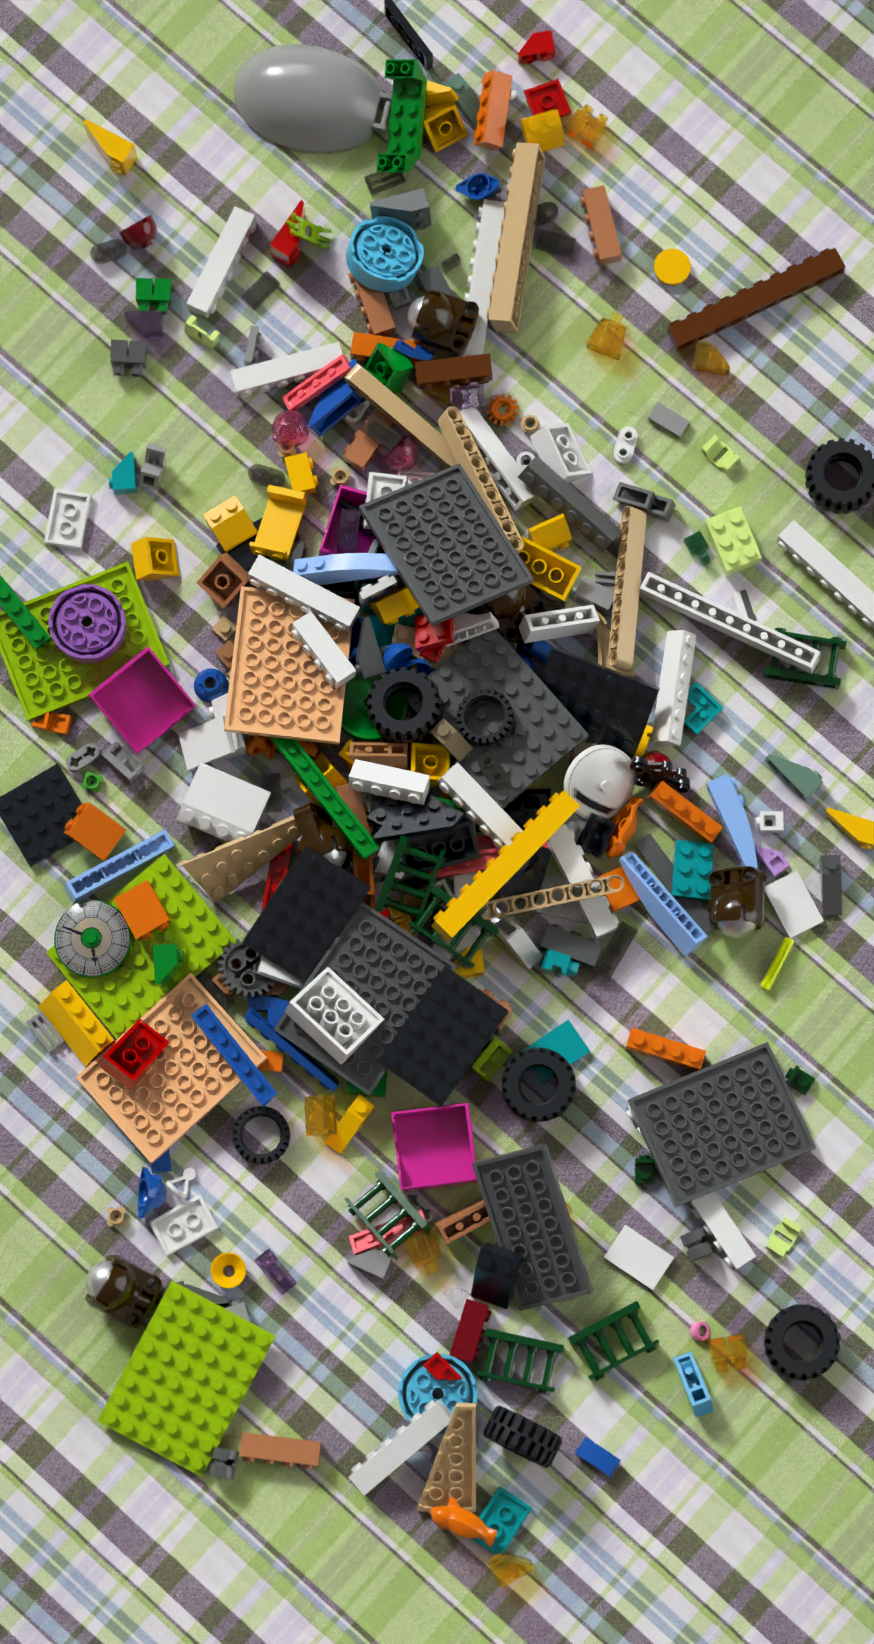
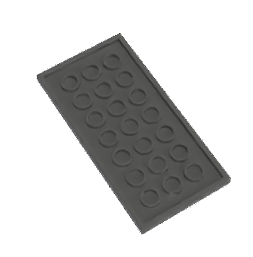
(533, 1221)

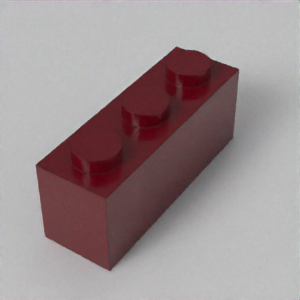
(470, 1331)

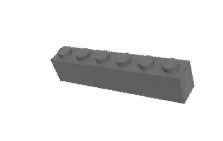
(568, 501)

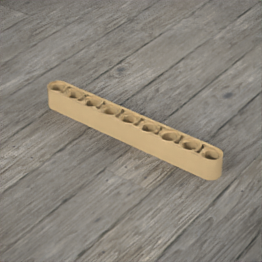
(400, 414)
(468, 455)
(627, 588)
(549, 899)

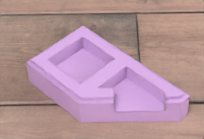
(773, 860)

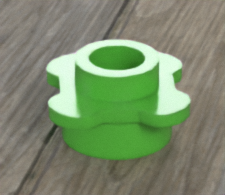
(92, 777)

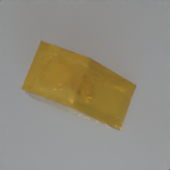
(709, 359)
(509, 1567)

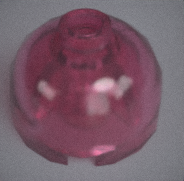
(290, 428)
(403, 455)

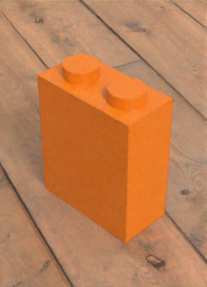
(94, 830)
(143, 911)

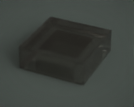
(451, 263)

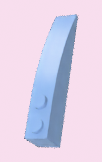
(344, 567)
(733, 816)
(117, 867)
(662, 906)

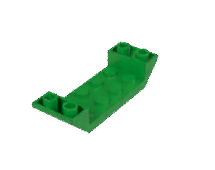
(405, 116)

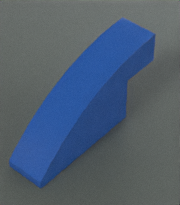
(334, 405)
(275, 1007)

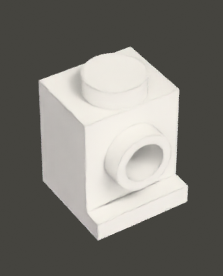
(775, 817)

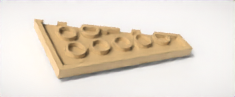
(455, 1463)

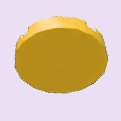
(672, 267)
(644, 741)

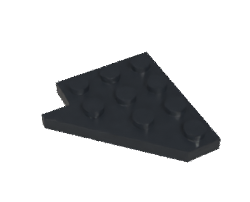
(408, 819)

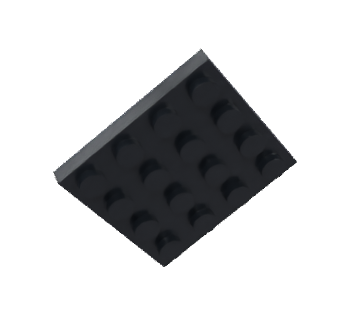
(38, 814)

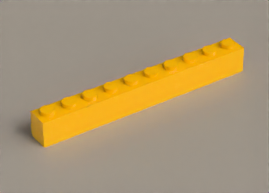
(505, 866)

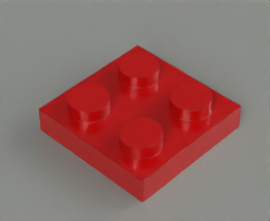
(547, 98)
(432, 636)

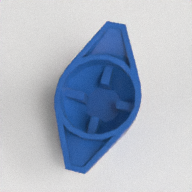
(479, 186)
(151, 1192)

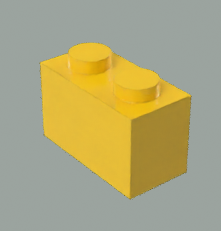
(300, 473)

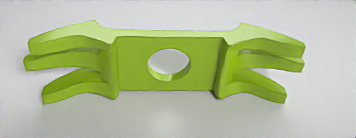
(314, 236)

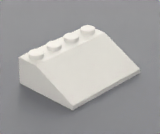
(223, 804)
(334, 1015)

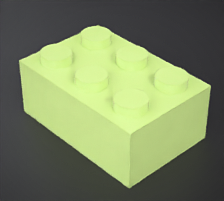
(732, 541)

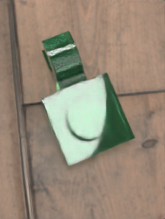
(696, 546)

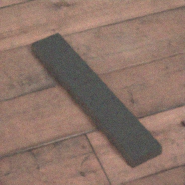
(664, 869)

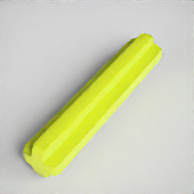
(777, 963)

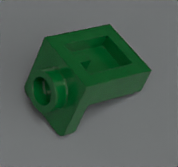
(799, 1080)
(644, 1170)

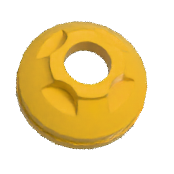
(220, 1263)

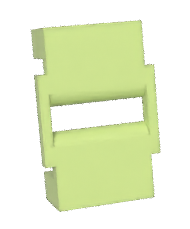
(206, 340)
(713, 447)
(788, 1229)

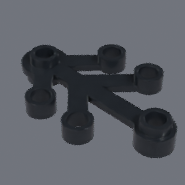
(640, 765)

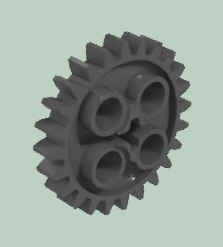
(237, 954)

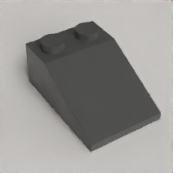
(408, 207)

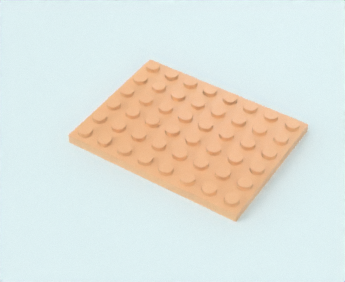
(274, 681)
(183, 1080)

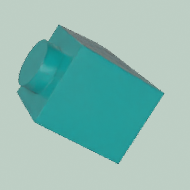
(124, 476)

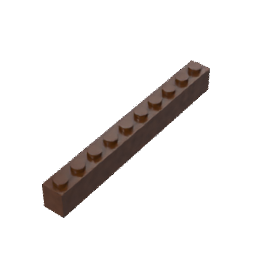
(755, 299)

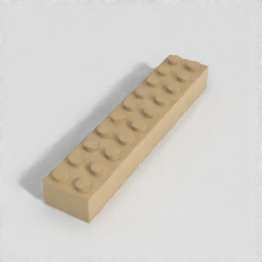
(516, 238)

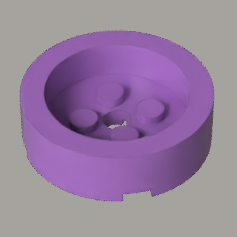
(93, 642)

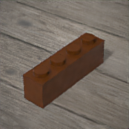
(453, 371)

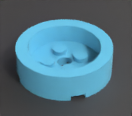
(379, 270)
(417, 1387)

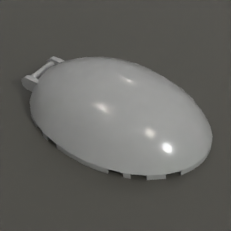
(310, 98)

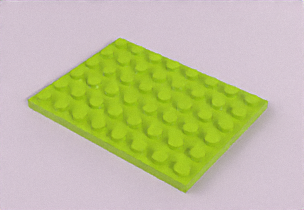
(49, 679)
(131, 989)
(186, 1378)

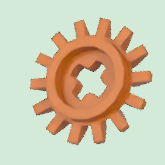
(498, 404)

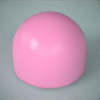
(694, 1331)

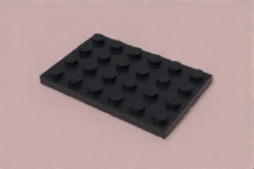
(602, 700)
(306, 913)
(443, 1036)

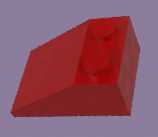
(285, 247)
(134, 1054)

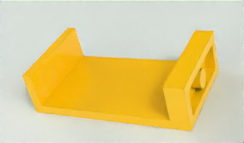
(279, 523)

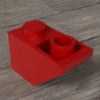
(538, 47)

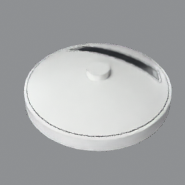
(600, 781)

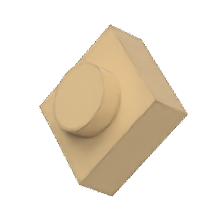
(224, 628)

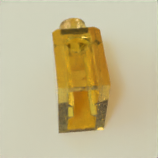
(608, 337)
(424, 1250)

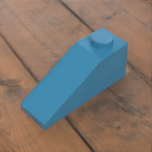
(693, 1384)

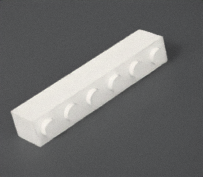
(221, 262)
(283, 370)
(498, 461)
(303, 593)
(673, 688)
(478, 806)
(575, 870)
(401, 1447)

